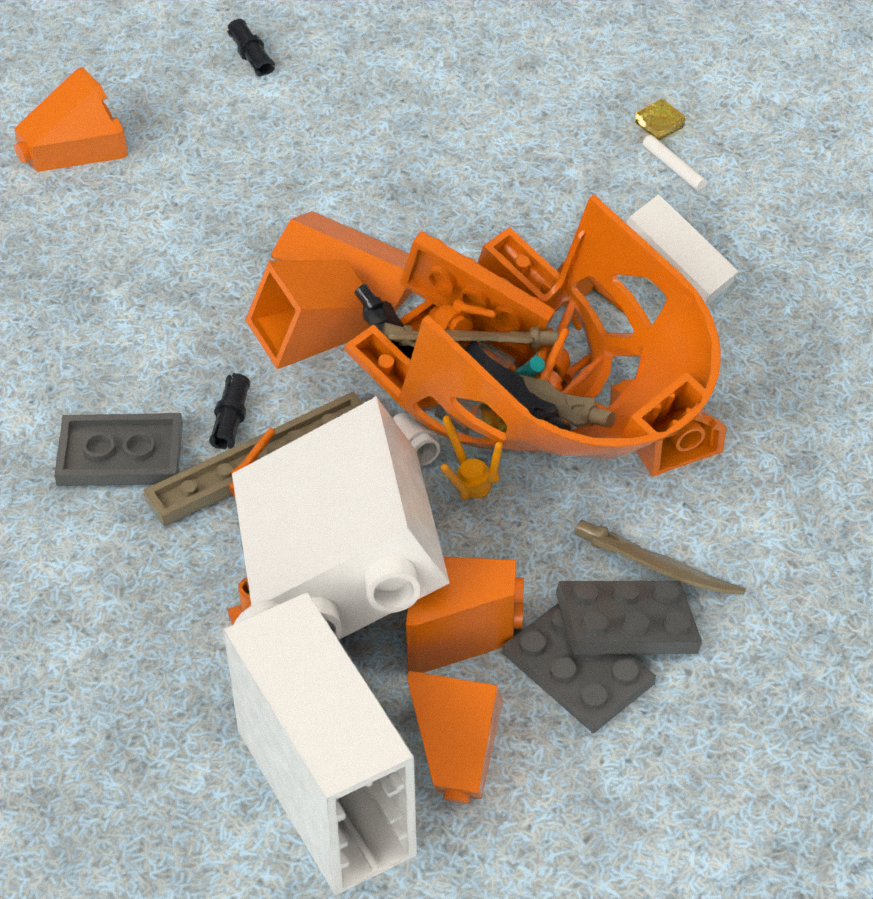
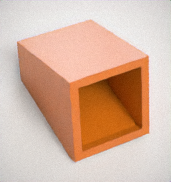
(305, 309)
(465, 616)

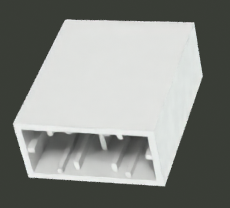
(341, 521)
(322, 741)

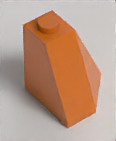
(70, 127)
(697, 441)
(457, 731)

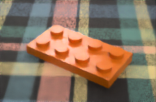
(446, 275)

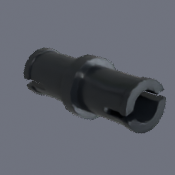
(250, 47)
(229, 411)

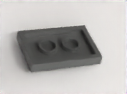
(118, 449)
(628, 617)
(585, 685)

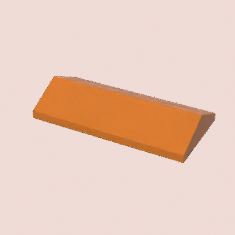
(372, 260)

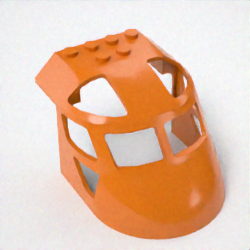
(675, 352)

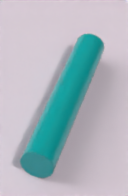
(531, 367)

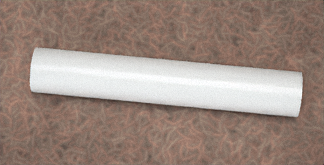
(674, 162)

